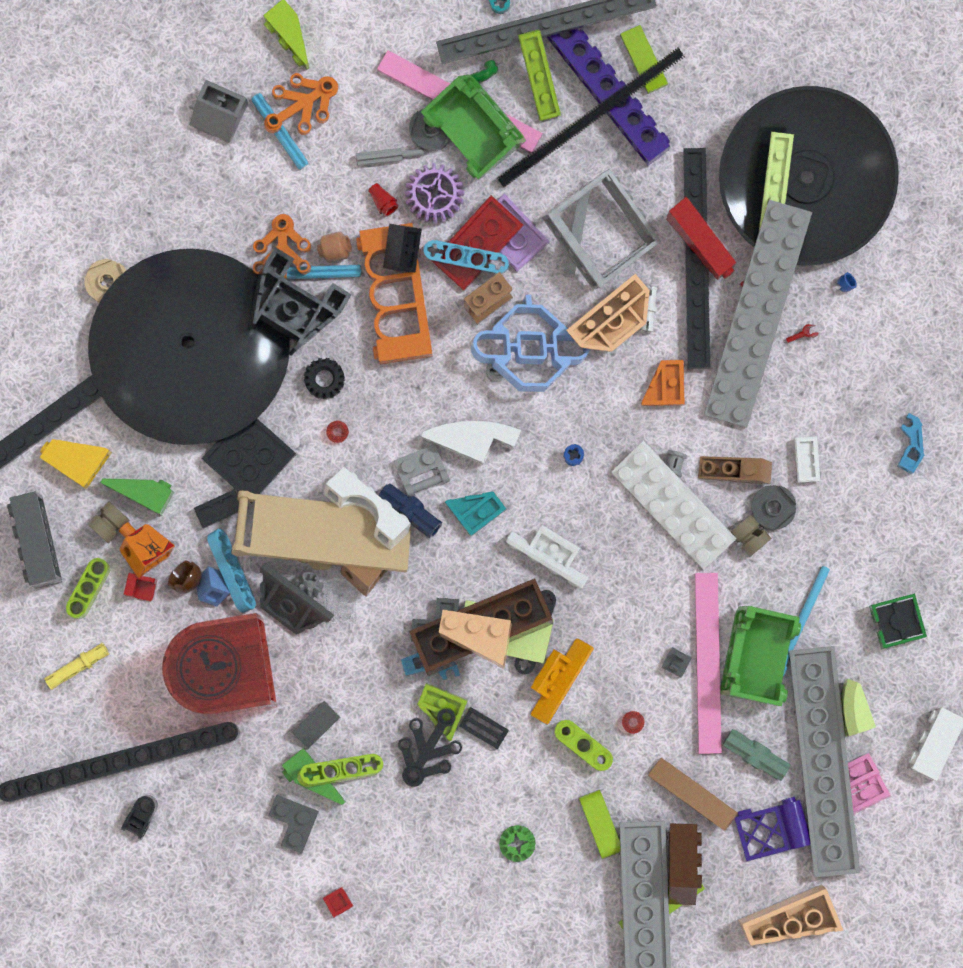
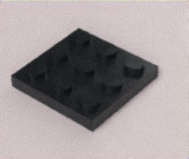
(250, 458)

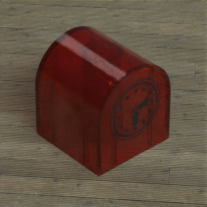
(221, 667)

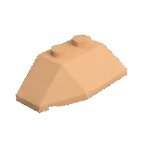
(613, 318)

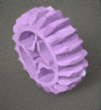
(444, 196)

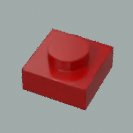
(338, 902)

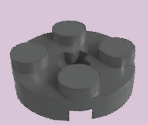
(420, 135)
(786, 507)

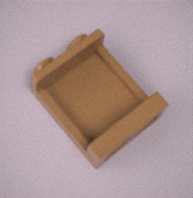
(488, 298)

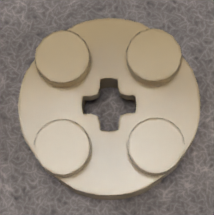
(95, 276)

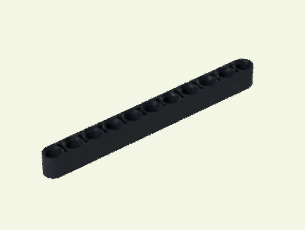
(108, 762)

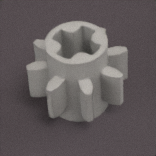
(309, 584)

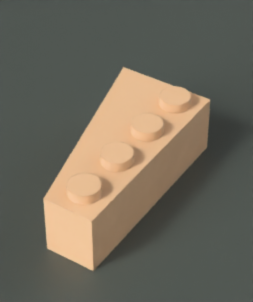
(795, 917)

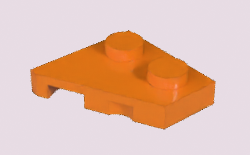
(666, 385)

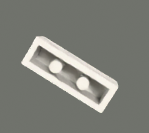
(936, 743)

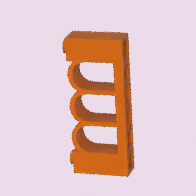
(398, 348)

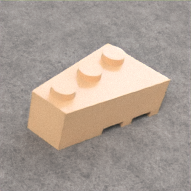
(479, 634)

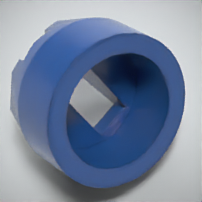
(847, 282)

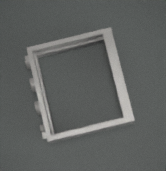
(574, 249)

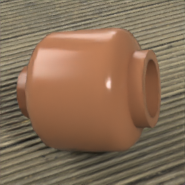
(334, 247)

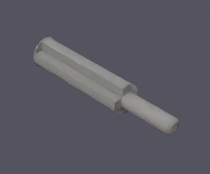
(385, 156)

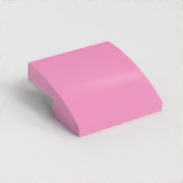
(861, 771)

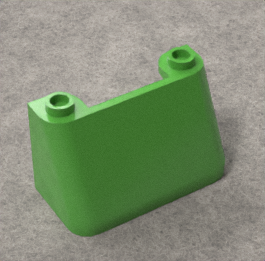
(474, 124)
(758, 655)

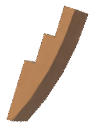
(693, 794)

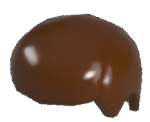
(180, 582)

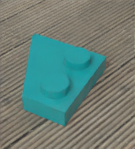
(476, 510)

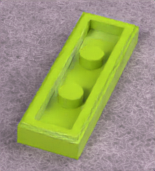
(642, 56)

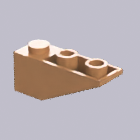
(735, 469)

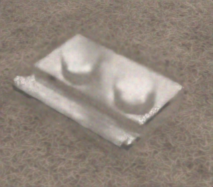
(340, 600)

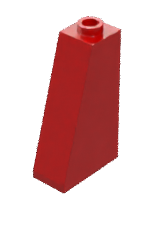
(701, 239)

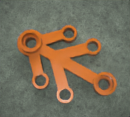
(304, 102)
(282, 234)

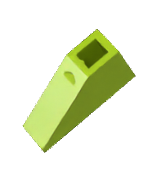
(286, 25)

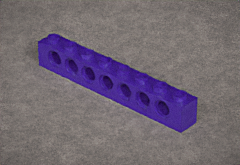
(647, 150)

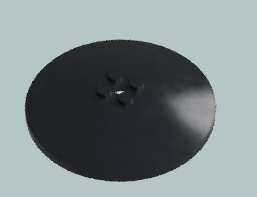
(835, 141)

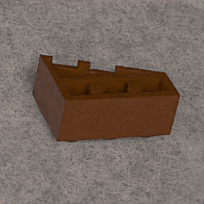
(684, 863)

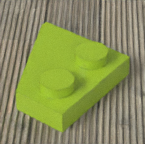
(435, 699)

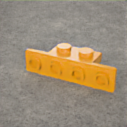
(557, 678)

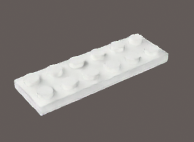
(673, 505)

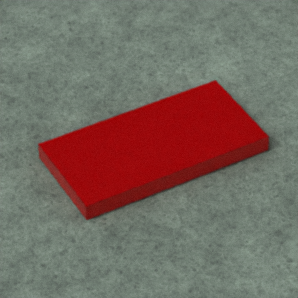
(487, 230)

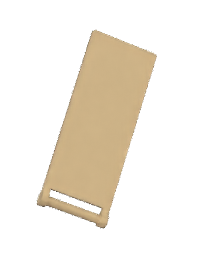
(315, 533)

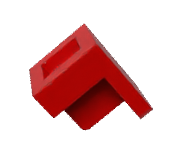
(141, 587)

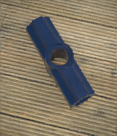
(412, 509)

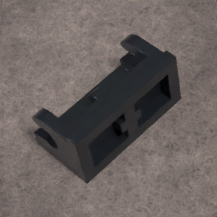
(402, 248)

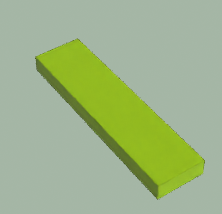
(539, 75)

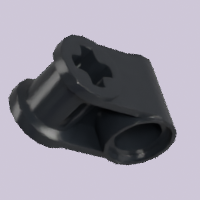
(140, 817)

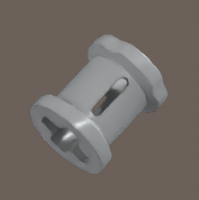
(491, 376)
(679, 461)

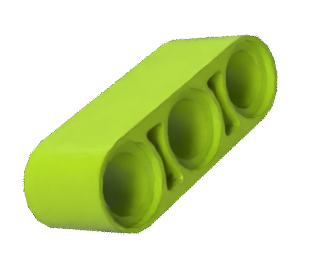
(87, 577)
(600, 823)

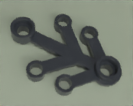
(427, 750)

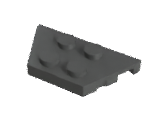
(289, 603)

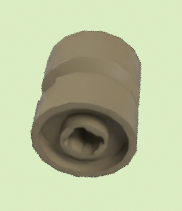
(108, 522)
(750, 535)

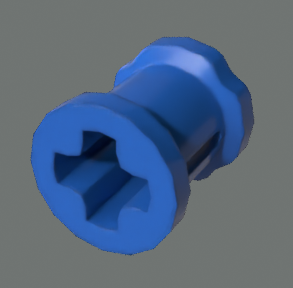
(571, 448)

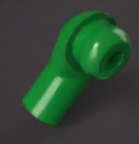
(489, 71)

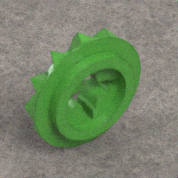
(511, 852)

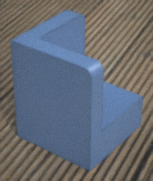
(212, 587)

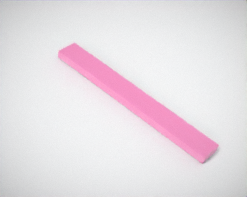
(432, 86)
(708, 663)

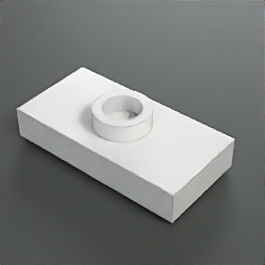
(807, 459)

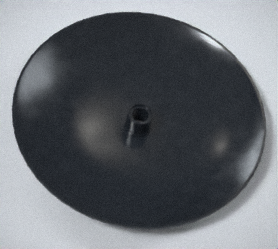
(176, 390)

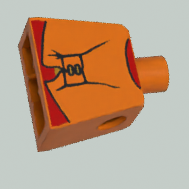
(144, 548)

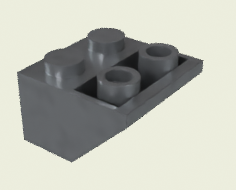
(218, 111)

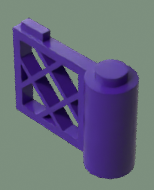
(791, 824)

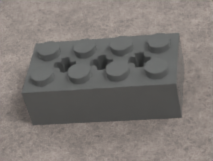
(35, 540)

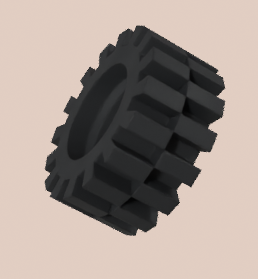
(320, 365)

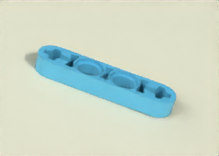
(467, 253)
(231, 571)

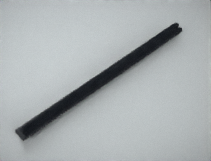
(578, 126)

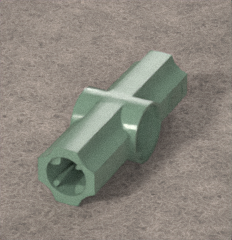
(756, 754)

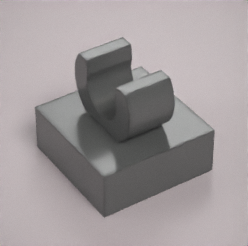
(676, 662)

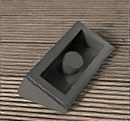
(316, 724)

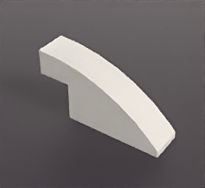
(472, 438)

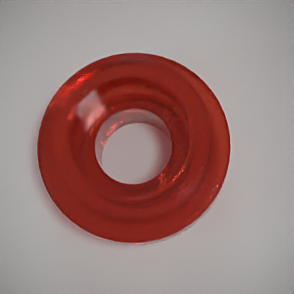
(337, 424)
(640, 722)

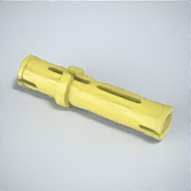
(81, 663)

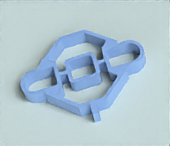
(500, 332)

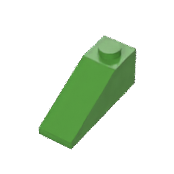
(144, 492)
(301, 759)

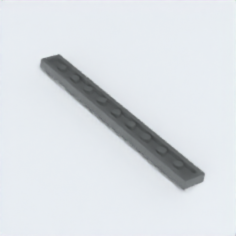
(548, 23)

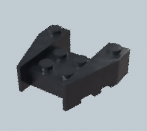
(291, 307)

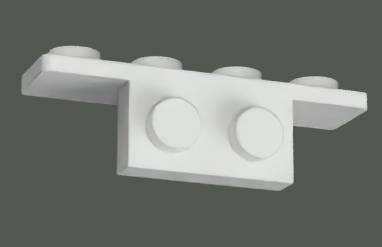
(552, 552)

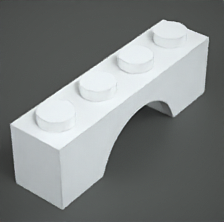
(347, 490)

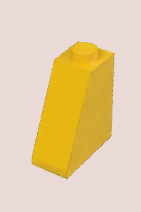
(75, 460)

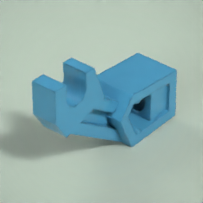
(915, 437)
(409, 667)

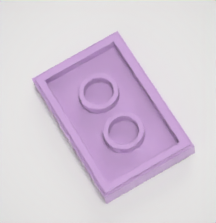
(526, 242)

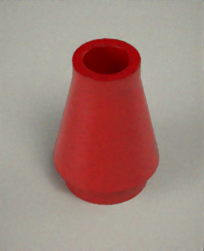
(383, 200)

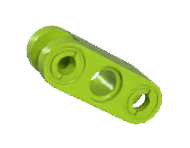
(594, 751)

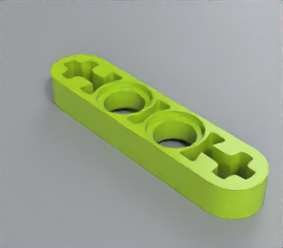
(340, 770)

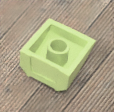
(855, 709)

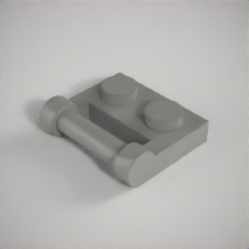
(419, 463)

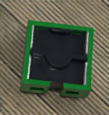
(898, 621)

